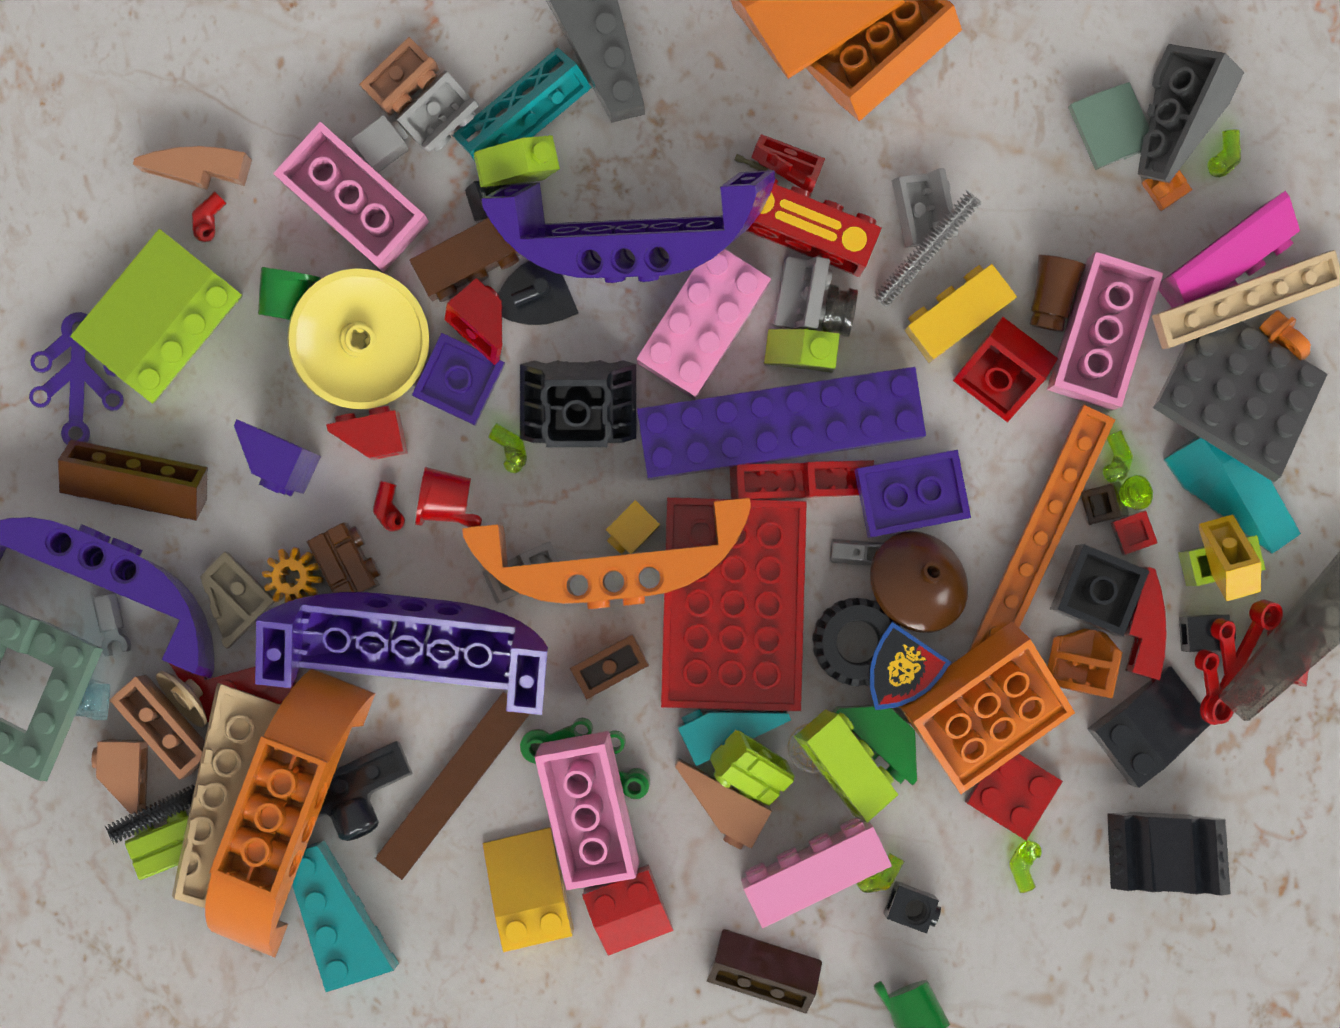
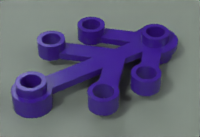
(76, 372)

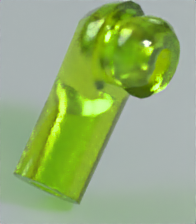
(513, 448)
(1121, 460)

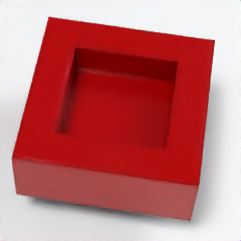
(1134, 532)

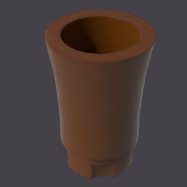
(1054, 291)

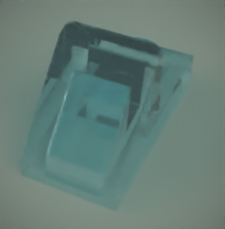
(95, 701)

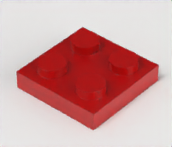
(1015, 795)

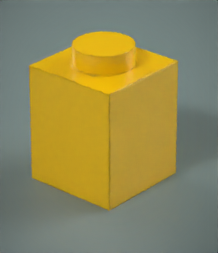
(631, 529)

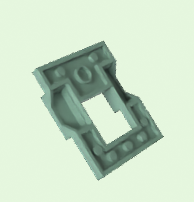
(73, 665)

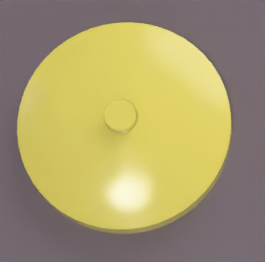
(358, 339)

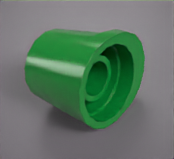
(281, 291)
(913, 1006)

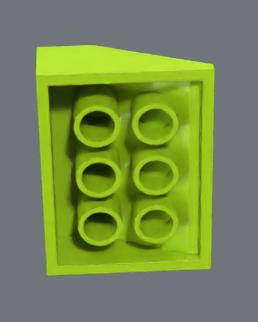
(156, 316)

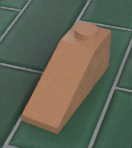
(729, 810)

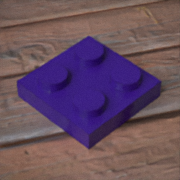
(458, 379)

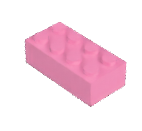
(351, 197)
(703, 322)
(1105, 331)
(587, 810)
(815, 871)

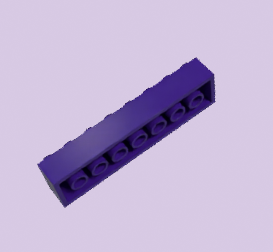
(781, 423)

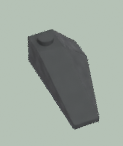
(1189, 98)

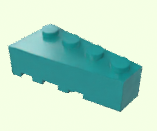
(338, 927)

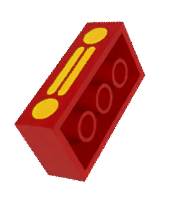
(817, 229)

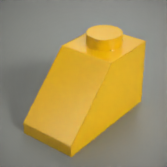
(1231, 558)

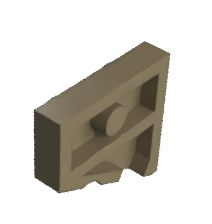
(234, 597)

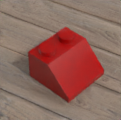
(1005, 369)
(627, 911)

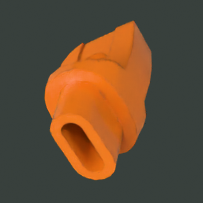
(1282, 331)

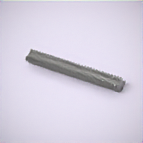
(928, 249)

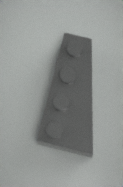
(604, 53)

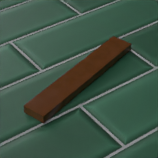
(450, 788)

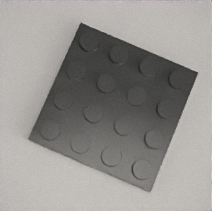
(1242, 396)

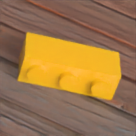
(959, 311)

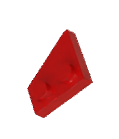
(789, 162)

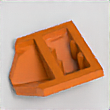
(1085, 662)

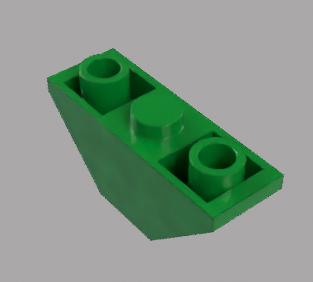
(887, 737)

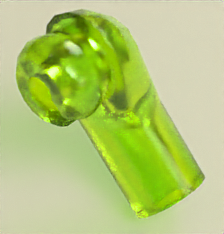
(1229, 157)
(1021, 863)
(883, 879)

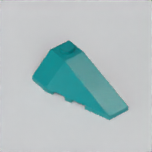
(1234, 489)

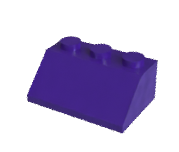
(276, 461)

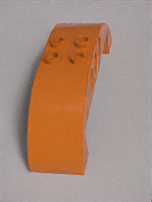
(552, 580)

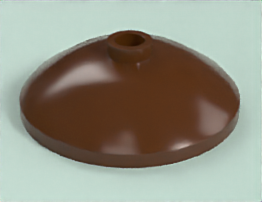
(907, 590)

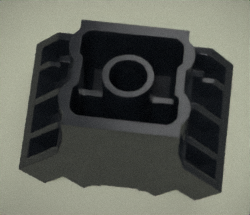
(578, 403)
(1168, 853)

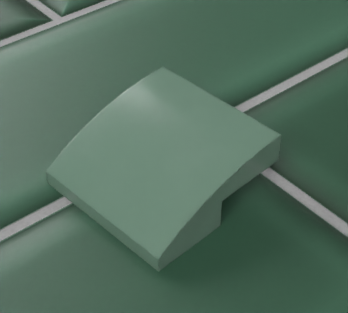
(1110, 124)

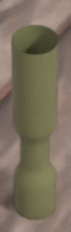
(752, 164)

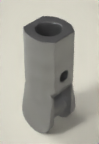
(851, 551)

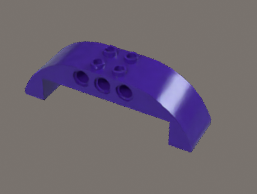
(625, 246)
(153, 586)
(405, 641)

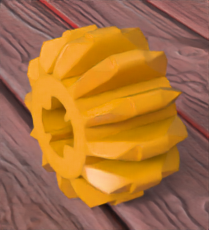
(293, 563)

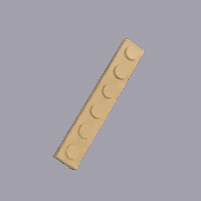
(1247, 299)

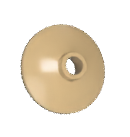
(183, 696)

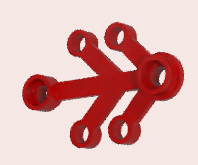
(1264, 615)

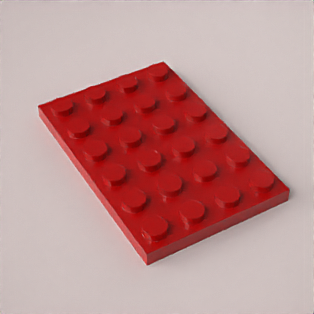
(740, 626)

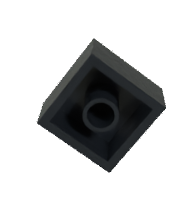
(1099, 590)

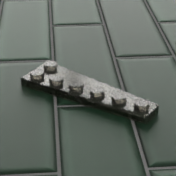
(1291, 649)

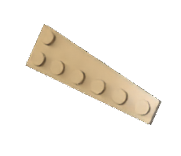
(228, 750)

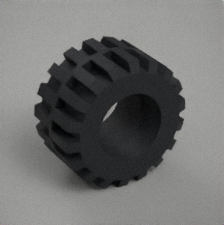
(826, 638)

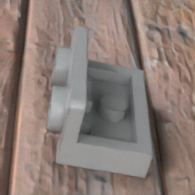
(437, 112)
(921, 204)
(802, 293)

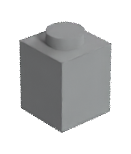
(381, 143)

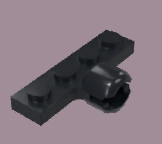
(352, 787)

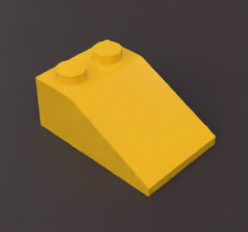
(527, 890)

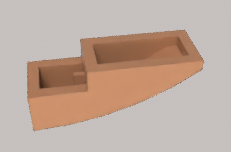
(196, 165)

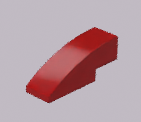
(1148, 630)

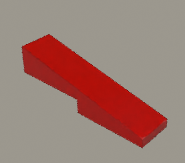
(795, 480)

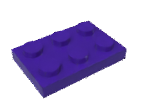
(912, 493)

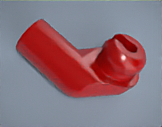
(203, 217)
(385, 510)

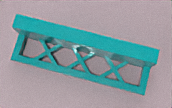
(527, 112)

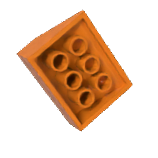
(806, 30)
(885, 54)
(988, 707)

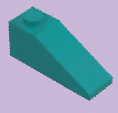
(709, 730)

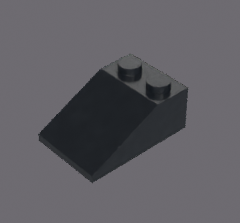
(1150, 728)

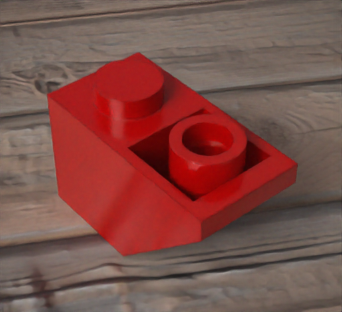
(375, 435)

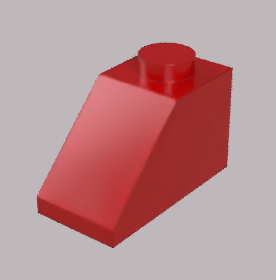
(478, 318)

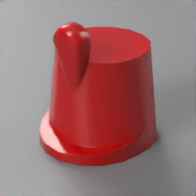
(445, 499)

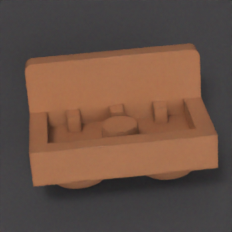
(400, 77)

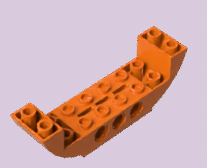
(280, 809)

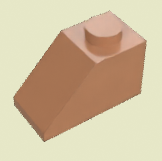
(123, 770)

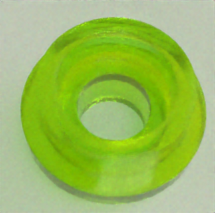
(1136, 492)

